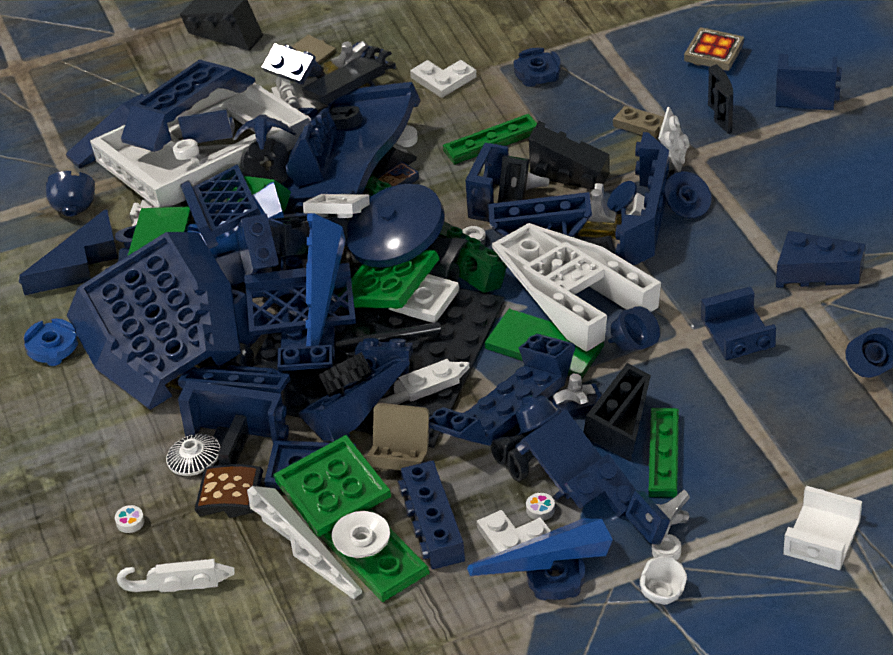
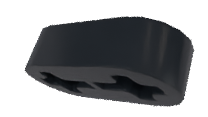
(346, 117)

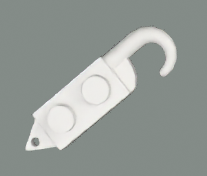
(426, 381)
(177, 576)

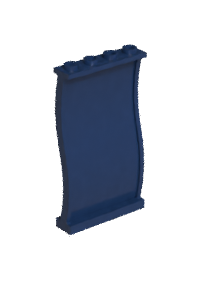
(360, 148)

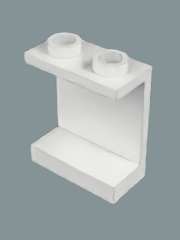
(823, 528)

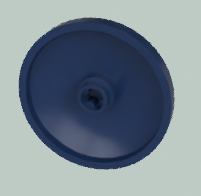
(395, 225)

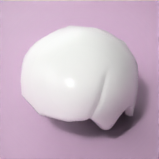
(663, 580)

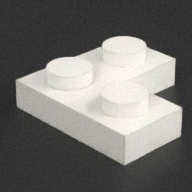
(443, 81)
(503, 535)

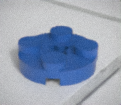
(54, 351)

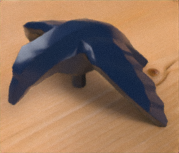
(262, 125)

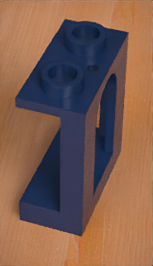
(480, 188)

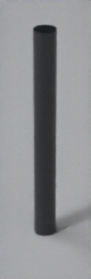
(403, 333)

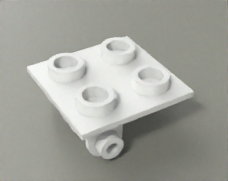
(293, 94)
(674, 140)

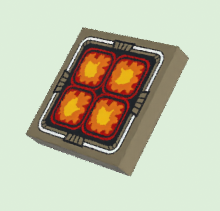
(713, 48)

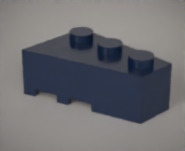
(819, 259)

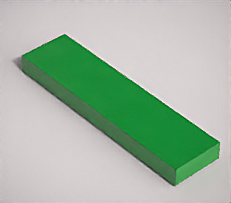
(500, 134)
(663, 452)

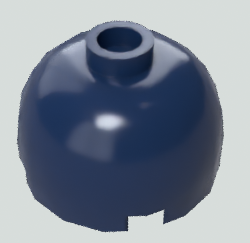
(69, 192)

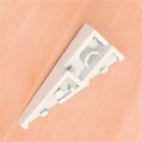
(304, 543)

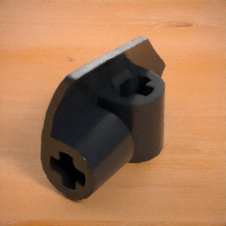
(447, 251)

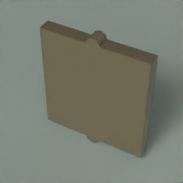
(316, 47)

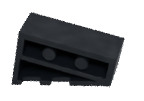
(223, 21)
(565, 160)
(292, 232)
(618, 412)

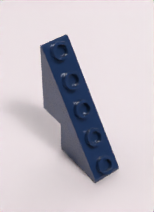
(70, 259)

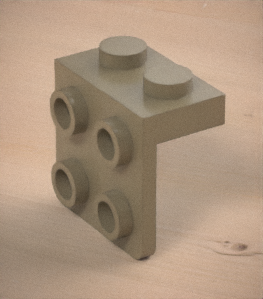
(399, 436)

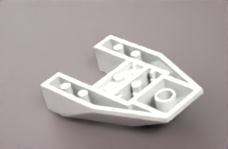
(560, 266)

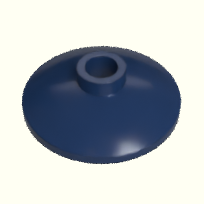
(693, 189)

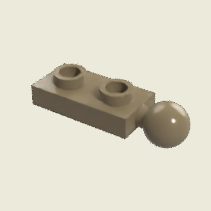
(638, 121)

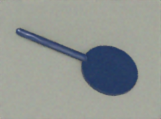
(622, 197)

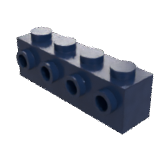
(431, 515)

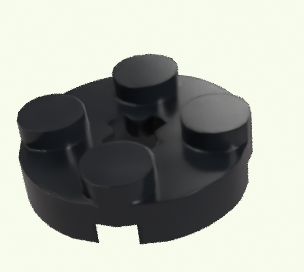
(274, 151)

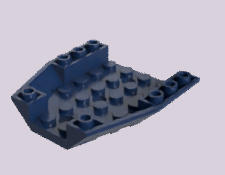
(194, 307)

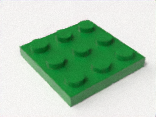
(390, 285)
(331, 485)

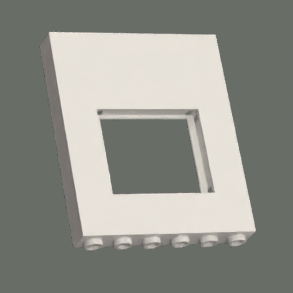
(159, 173)

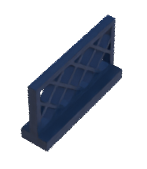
(204, 210)
(293, 282)

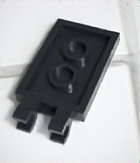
(349, 77)

